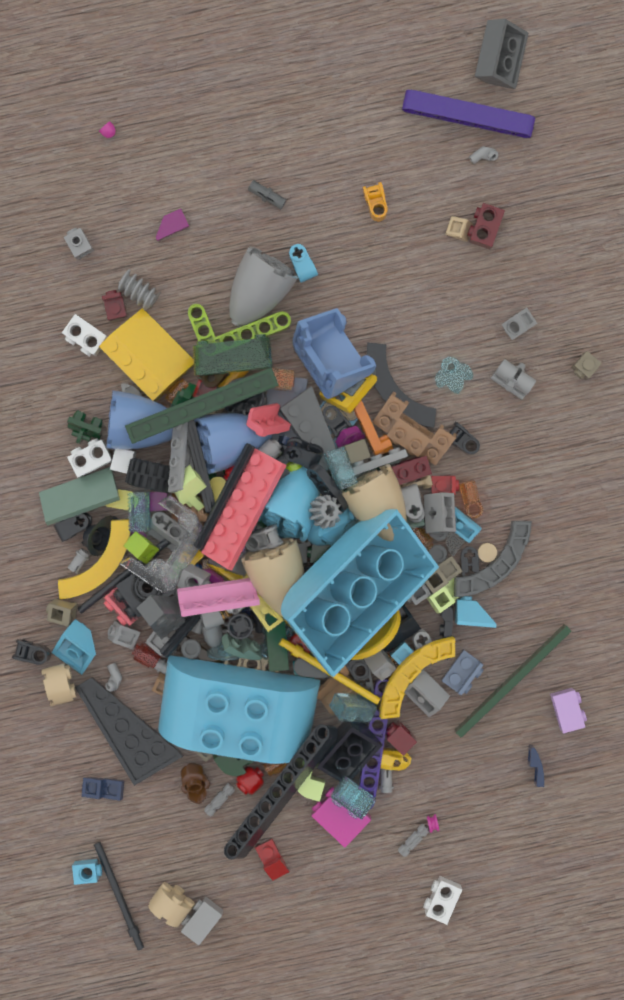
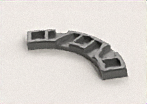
(500, 567)

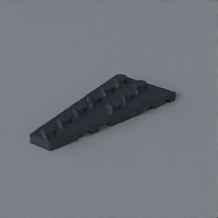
(132, 740)

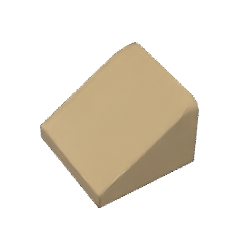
(458, 228)

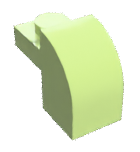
(192, 486)
(443, 598)
(312, 787)

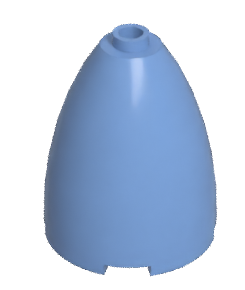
(126, 409)
(223, 439)

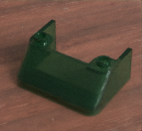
(232, 356)

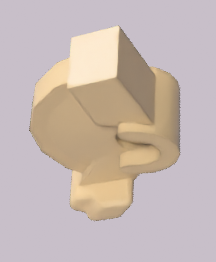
(425, 481)

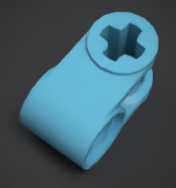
(303, 266)

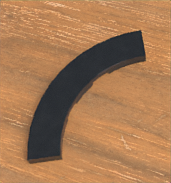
(385, 386)

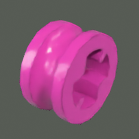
(433, 823)

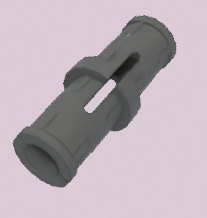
(267, 194)

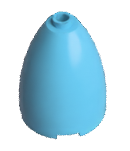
(291, 505)

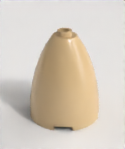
(375, 494)
(274, 571)

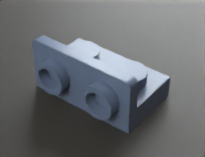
(463, 672)

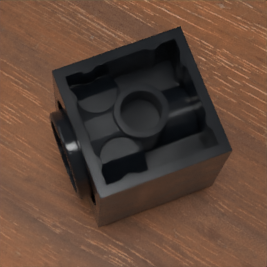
(132, 595)

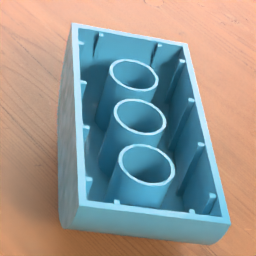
(356, 588)
(236, 710)

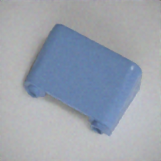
(329, 353)

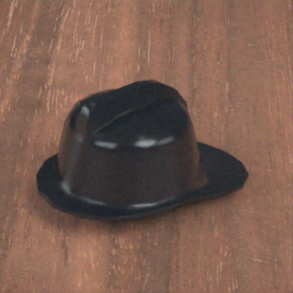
(97, 536)

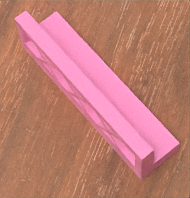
(217, 595)

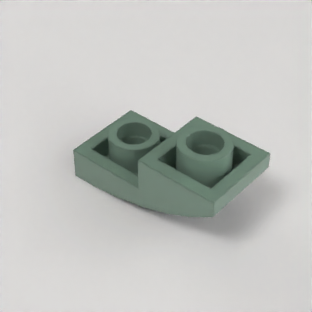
(244, 649)

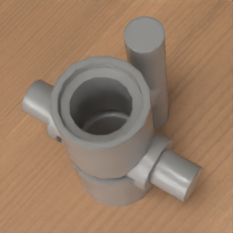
(513, 378)

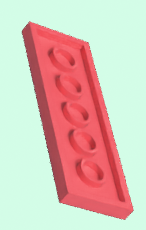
(243, 509)

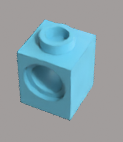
(401, 652)
(80, 877)

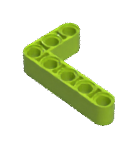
(236, 334)

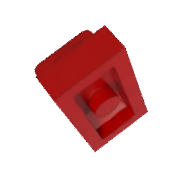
(271, 858)

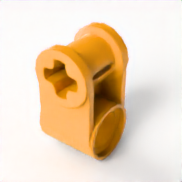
(375, 198)

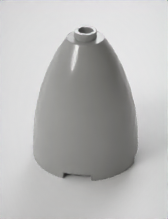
(258, 286)

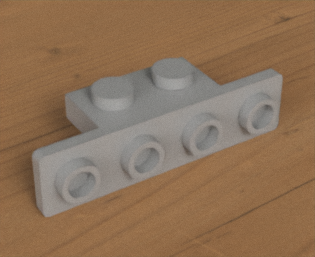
(180, 458)

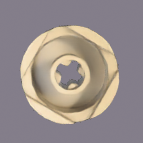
(58, 684)
(171, 904)

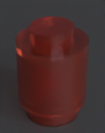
(145, 655)

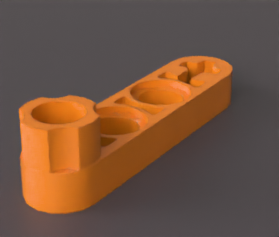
(378, 445)

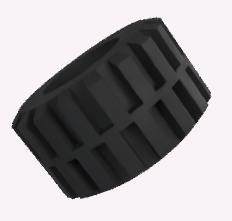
(148, 475)

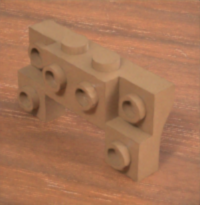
(410, 434)

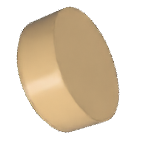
(487, 552)

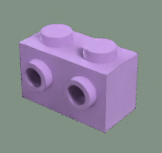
(567, 710)

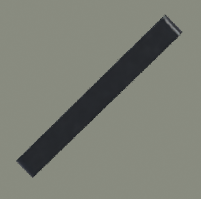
(288, 787)

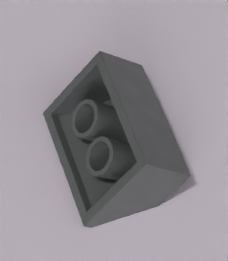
(501, 53)

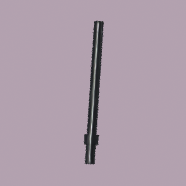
(110, 586)
(133, 929)

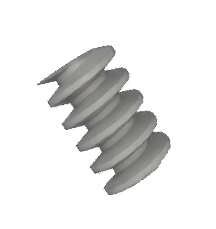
(137, 290)

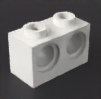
(87, 332)
(92, 462)
(448, 900)

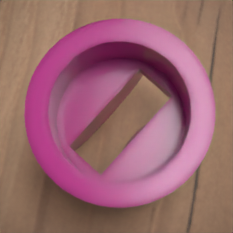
(108, 130)

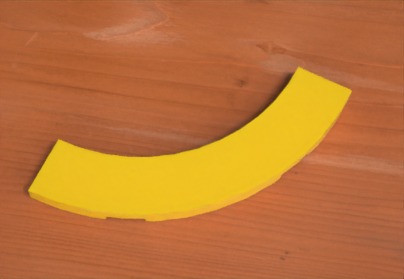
(103, 568)
(409, 670)

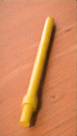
(297, 651)

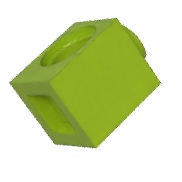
(141, 547)

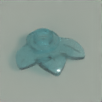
(455, 377)

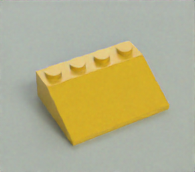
(147, 354)

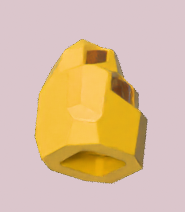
(394, 760)

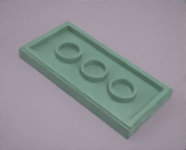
(79, 496)

